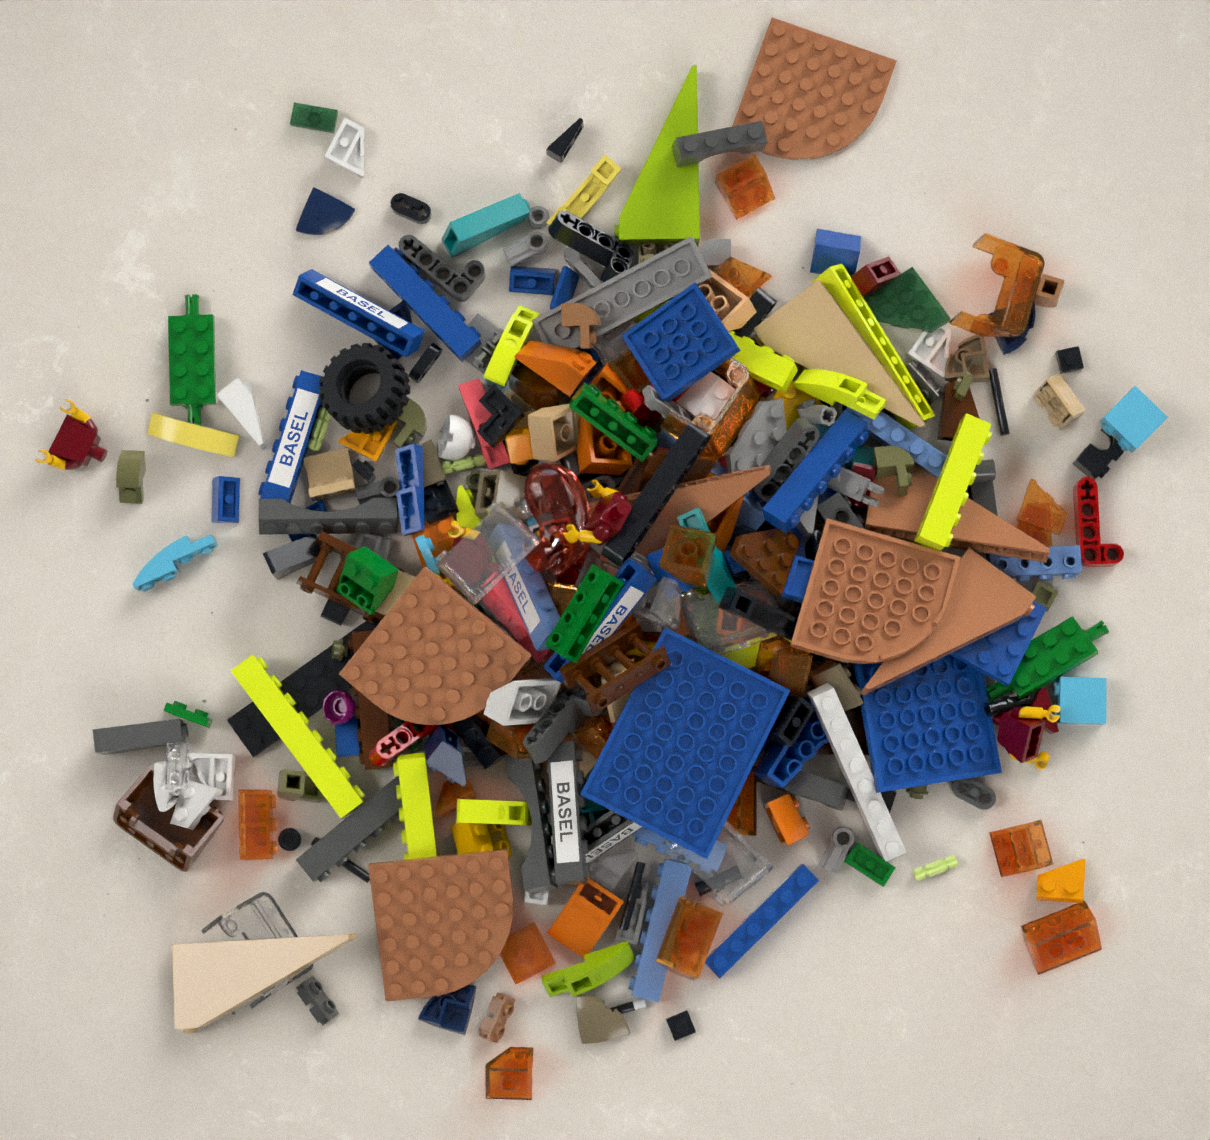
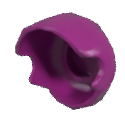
(338, 707)

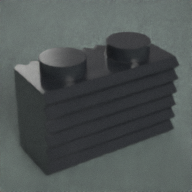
(790, 721)

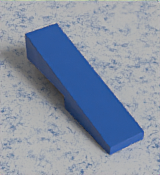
(411, 492)

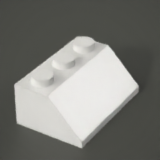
(521, 701)

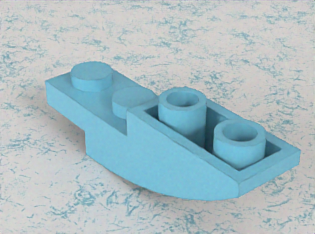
(164, 564)

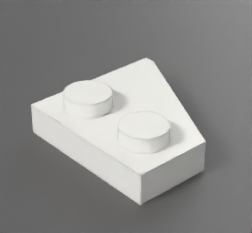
(348, 148)
(932, 350)
(217, 772)
(193, 804)

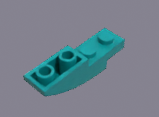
(719, 575)

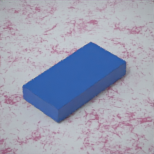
(798, 579)

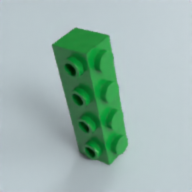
(614, 422)
(584, 613)

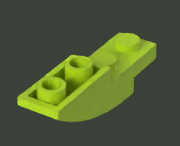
(596, 970)

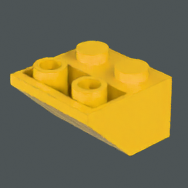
(480, 837)

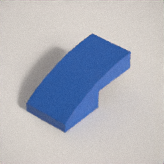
(347, 738)

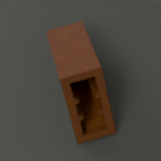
(532, 388)
(953, 410)
(698, 471)

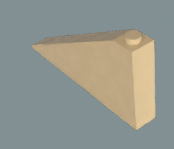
(822, 337)
(224, 975)

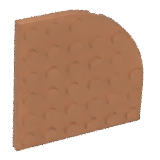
(812, 92)
(872, 595)
(434, 656)
(440, 920)

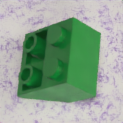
(366, 579)

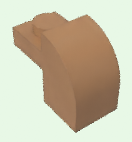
(1049, 291)
(584, 317)

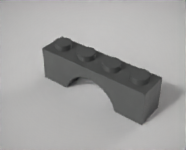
(699, 146)

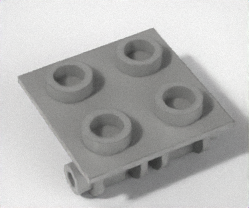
(489, 338)

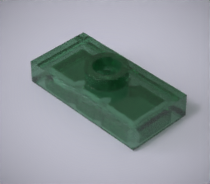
(314, 117)

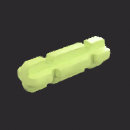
(319, 430)
(463, 464)
(935, 867)

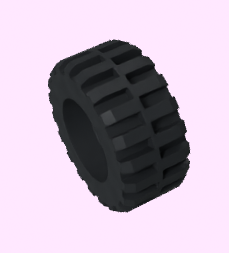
(346, 370)

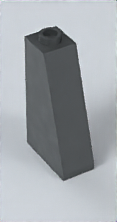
(139, 736)

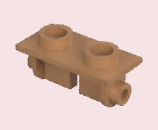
(502, 1008)

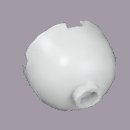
(456, 438)

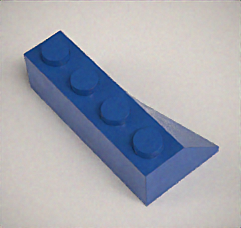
(783, 763)

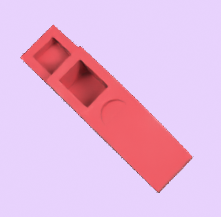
(471, 394)

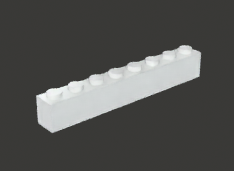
(856, 772)

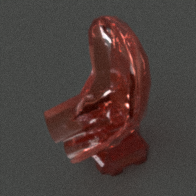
(556, 501)

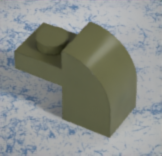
(414, 422)
(894, 462)
(130, 476)
(295, 786)

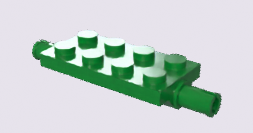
(192, 359)
(1051, 657)

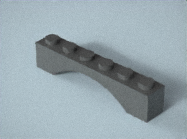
(281, 517)
(538, 867)

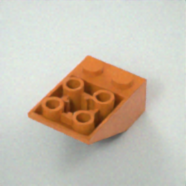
(585, 917)

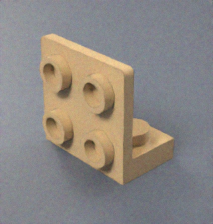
(329, 474)

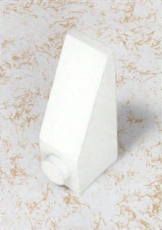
(242, 405)

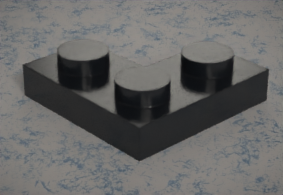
(503, 419)

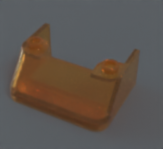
(1021, 275)
(732, 416)

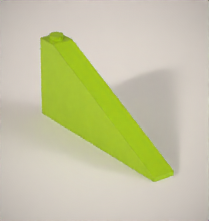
(665, 196)

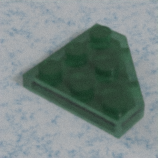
(907, 303)

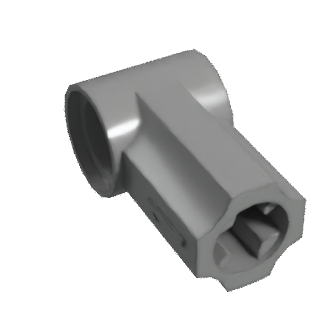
(524, 250)
(816, 413)
(836, 852)

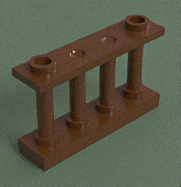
(327, 545)
(606, 652)

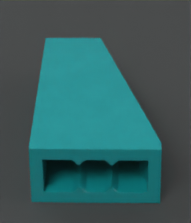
(484, 224)

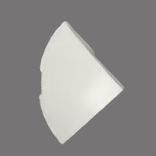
(165, 798)

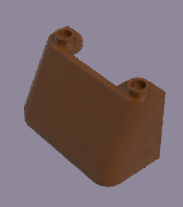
(141, 818)

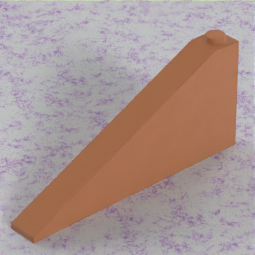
(708, 494)
(976, 529)
(979, 605)

